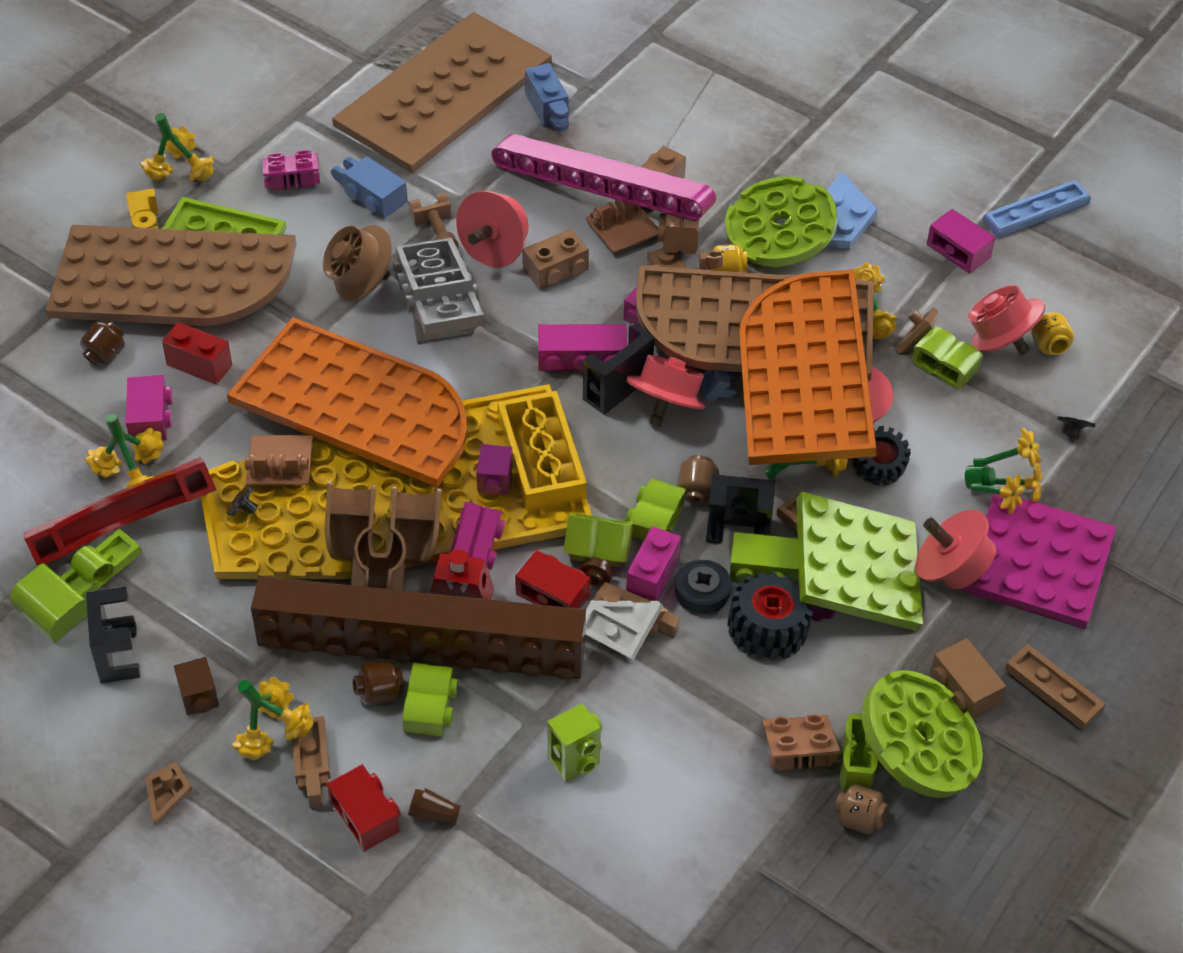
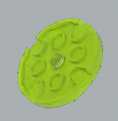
(808, 228)
(953, 744)

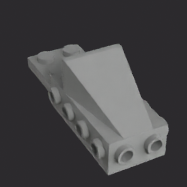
(438, 290)

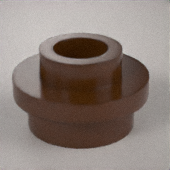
(598, 571)

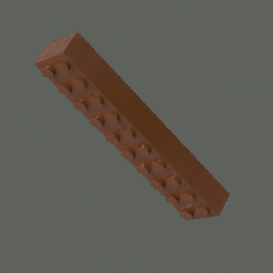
(419, 627)

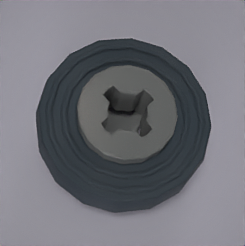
(698, 596)

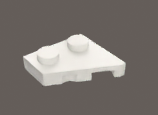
(621, 624)

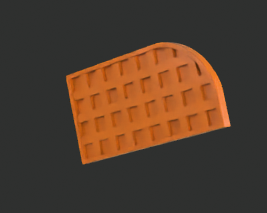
(806, 372)
(357, 400)

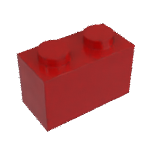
(197, 353)
(551, 583)
(364, 807)

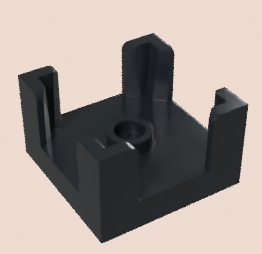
(739, 503)
(110, 635)

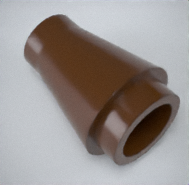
(431, 807)

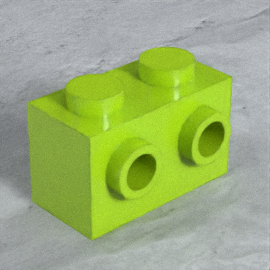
(574, 742)

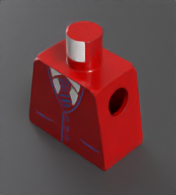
(462, 576)

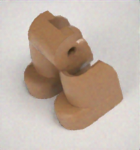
(410, 540)

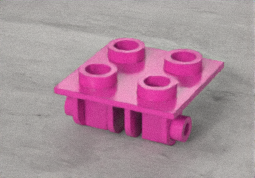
(278, 165)

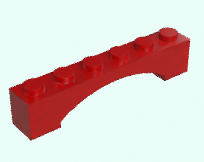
(85, 524)

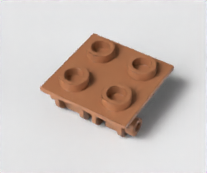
(622, 225)
(279, 460)
(801, 738)

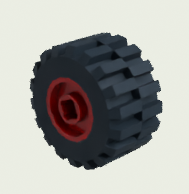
(769, 616)

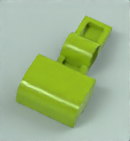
(60, 603)

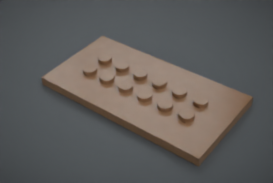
(440, 92)

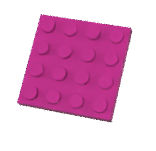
(1045, 561)

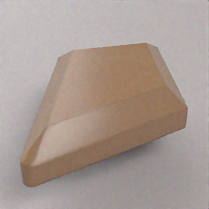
(921, 327)
(166, 790)

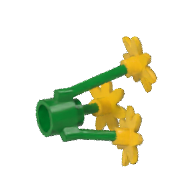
(982, 477)

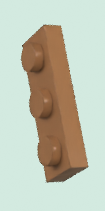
(1055, 686)

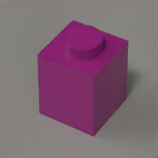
(494, 469)

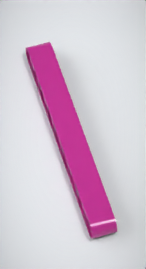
(604, 177)

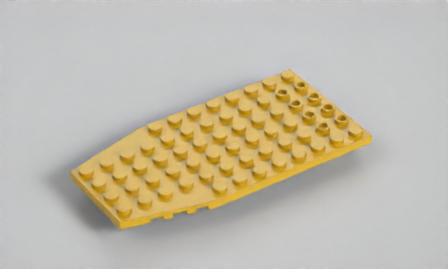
(288, 526)

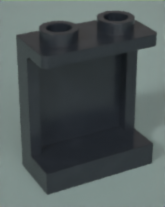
(606, 382)

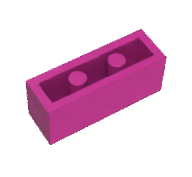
(569, 344)

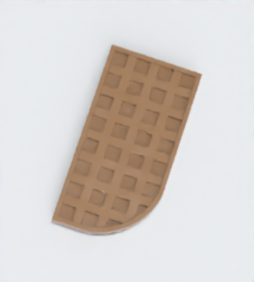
(168, 275)
(700, 313)

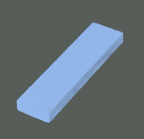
(1036, 208)

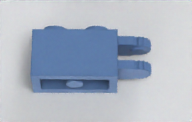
(547, 96)
(371, 185)

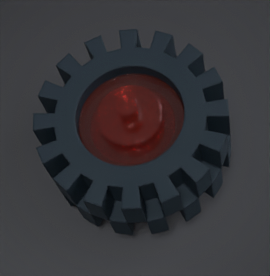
(889, 461)

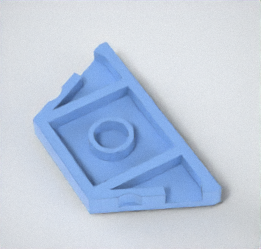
(853, 211)

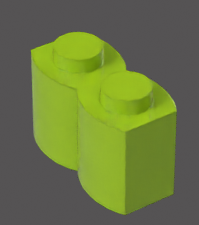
(947, 357)
(657, 506)
(598, 538)
(428, 700)
(859, 760)

